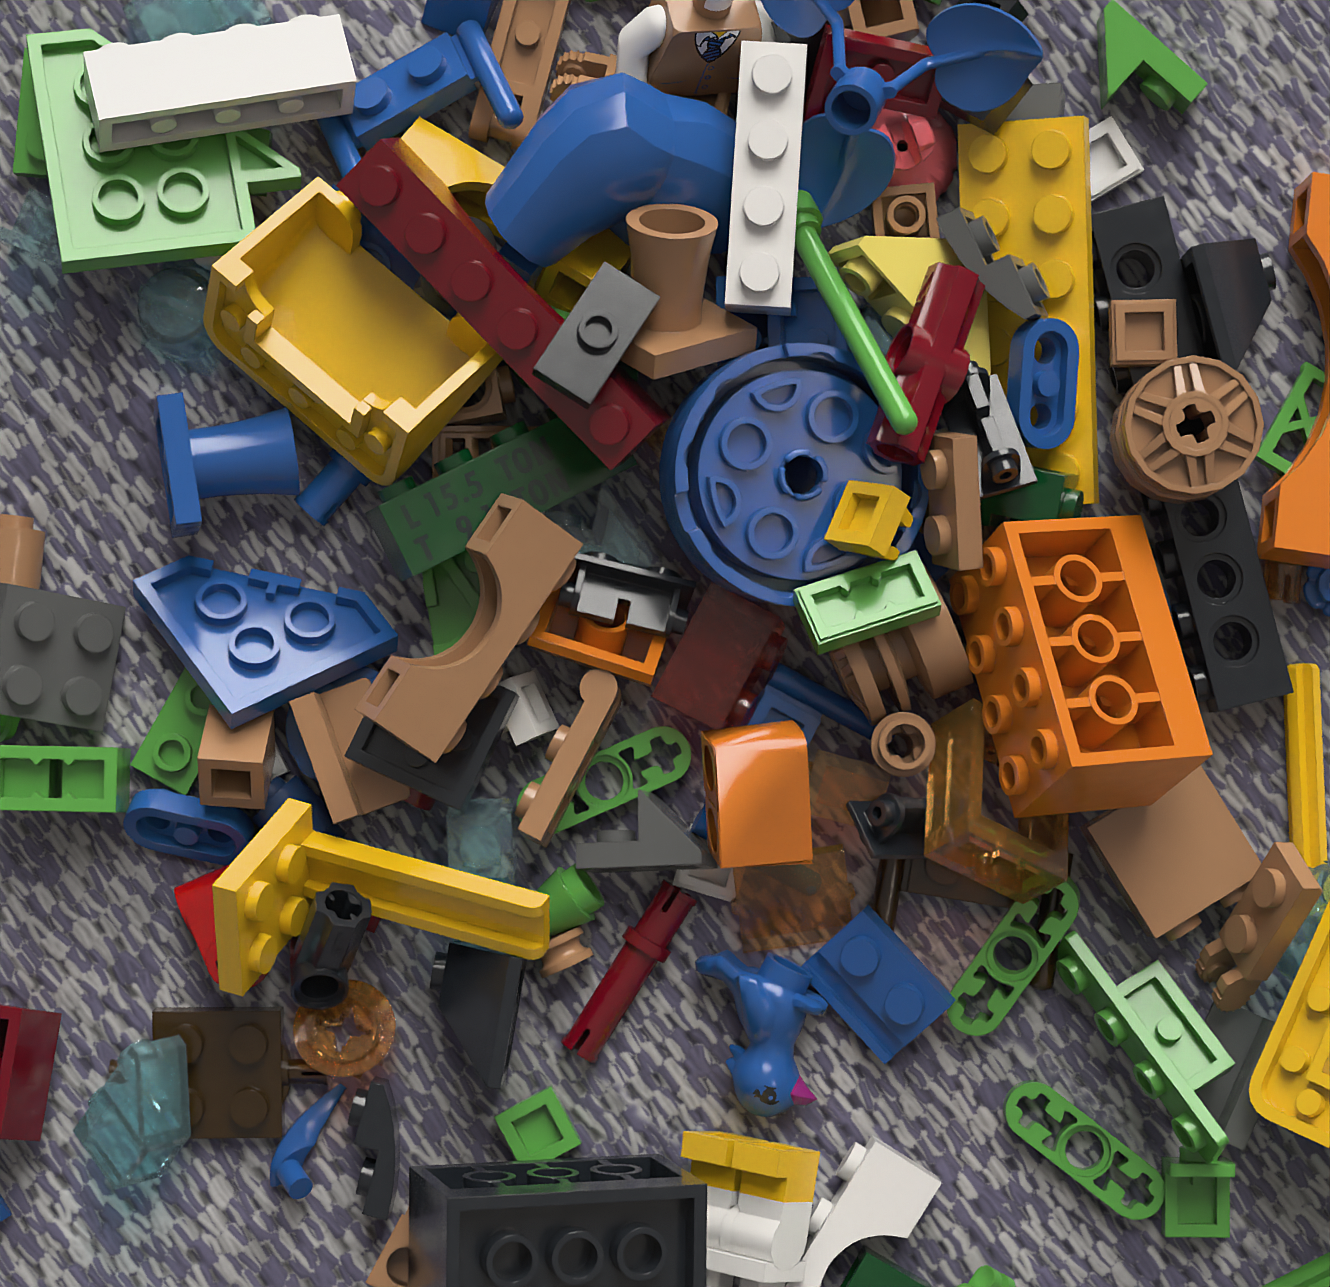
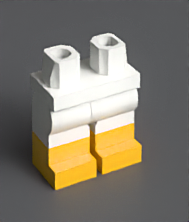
(755, 1206)

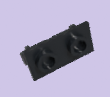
(984, 412)
(654, 594)
(891, 826)

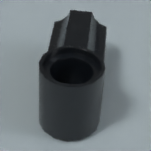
(327, 947)

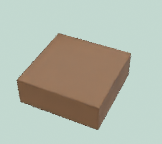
(1142, 332)

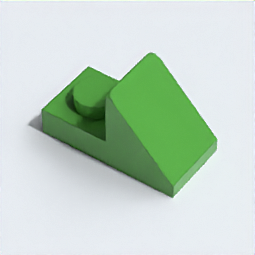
(1129, 49)

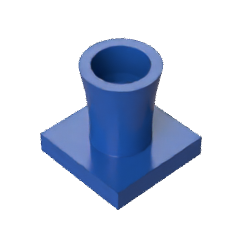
(221, 460)

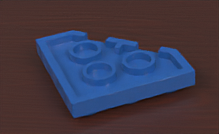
(257, 637)

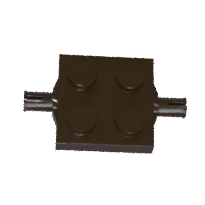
(234, 1068)

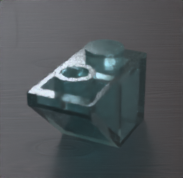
(484, 840)
(140, 1113)

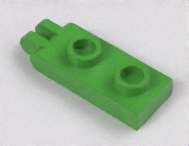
(175, 737)

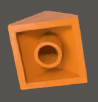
(597, 644)

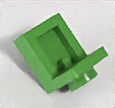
(1196, 1196)

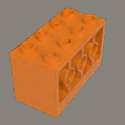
(1078, 666)

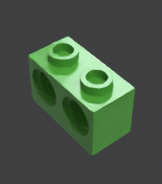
(64, 778)

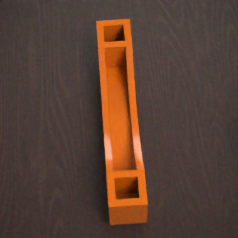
(1297, 506)

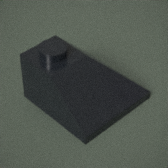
(1228, 295)
(480, 1003)

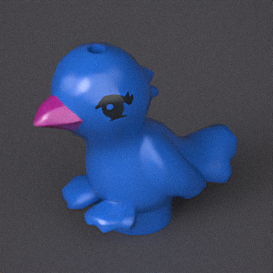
(772, 1011)

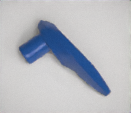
(297, 1143)

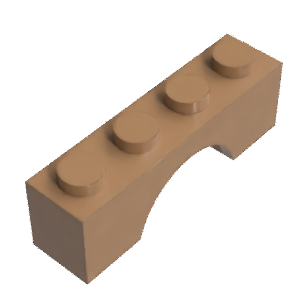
(518, 565)

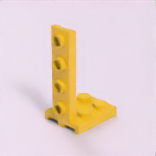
(276, 876)

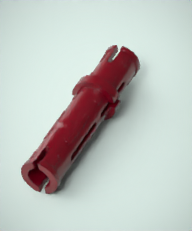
(629, 971)

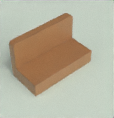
(327, 728)

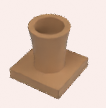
(671, 259)

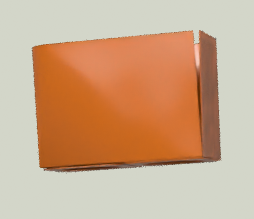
(757, 795)

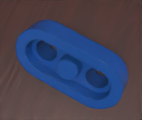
(1044, 383)
(185, 828)

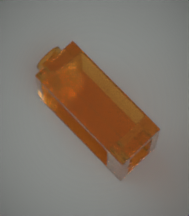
(971, 844)

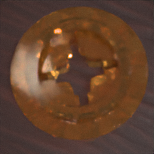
(371, 1015)

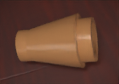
(918, 739)

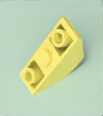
(891, 276)

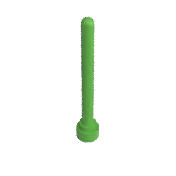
(848, 317)

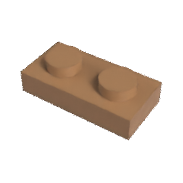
(954, 517)

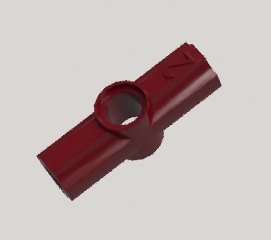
(929, 359)

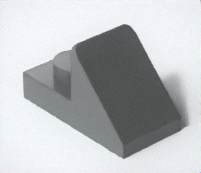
(661, 845)

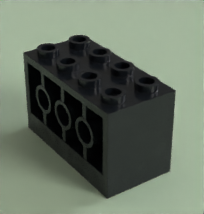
(557, 1224)

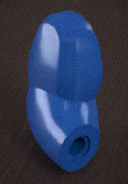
(606, 153)

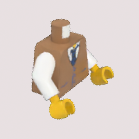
(691, 44)

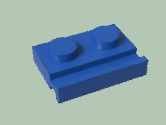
(877, 984)

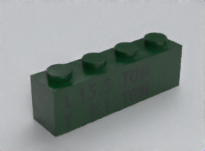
(439, 517)

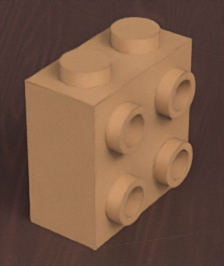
(1174, 856)

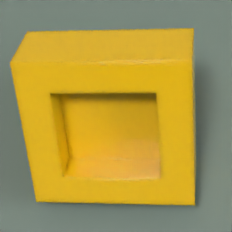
(869, 519)

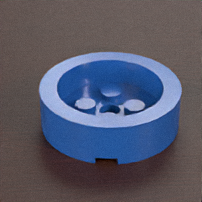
(727, 469)

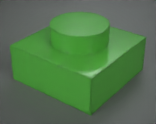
(538, 1127)

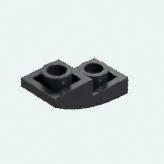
(378, 1129)

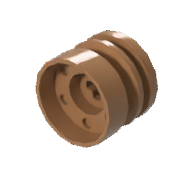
(1177, 467)
(886, 661)

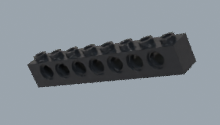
(1260, 671)

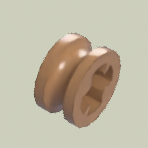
(564, 952)

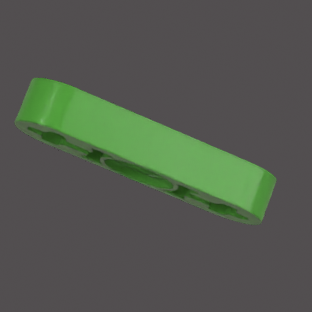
(654, 774)
(1001, 1001)
(1111, 1192)

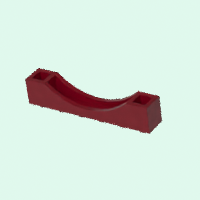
(453, 255)

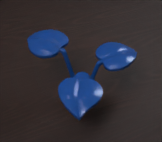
(979, 65)

